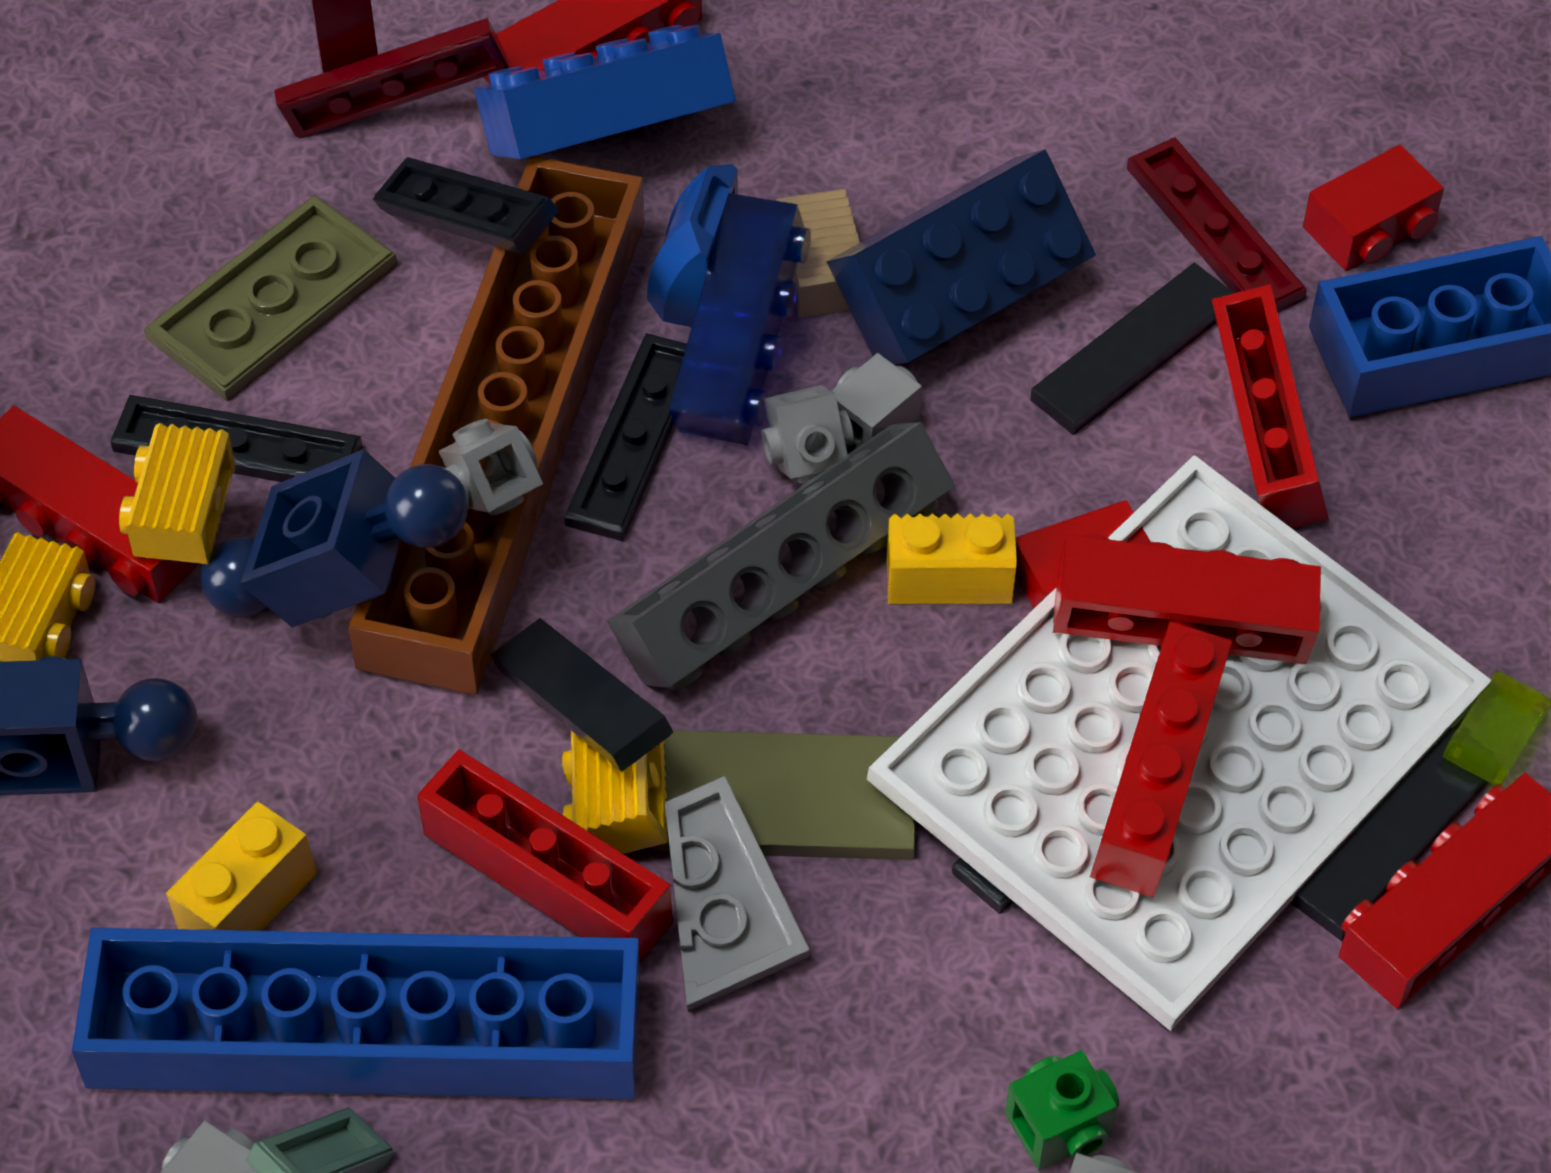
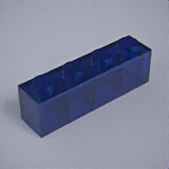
(740, 319)

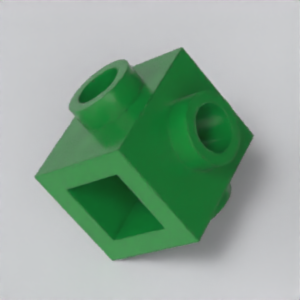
(1062, 1108)

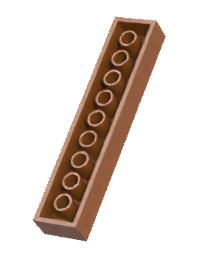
(519, 366)

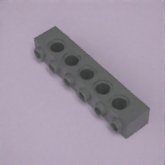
(654, 624)

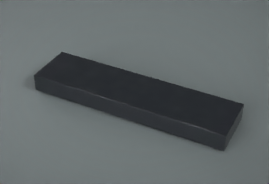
(466, 205)
(1130, 349)
(629, 442)
(259, 445)
(582, 694)
(1389, 838)

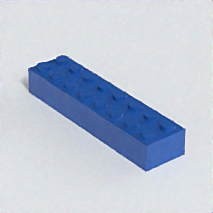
(359, 1013)

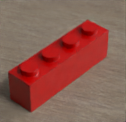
(583, 24)
(1269, 407)
(78, 501)
(1137, 588)
(1161, 760)
(542, 855)
(1453, 894)

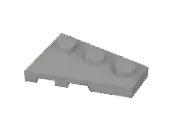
(726, 897)

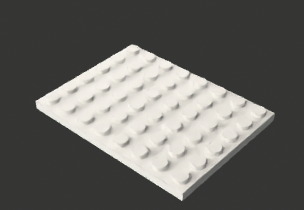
(1293, 759)

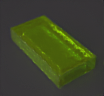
(1497, 728)

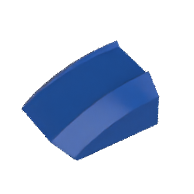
(689, 243)

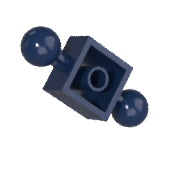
(333, 538)
(56, 728)

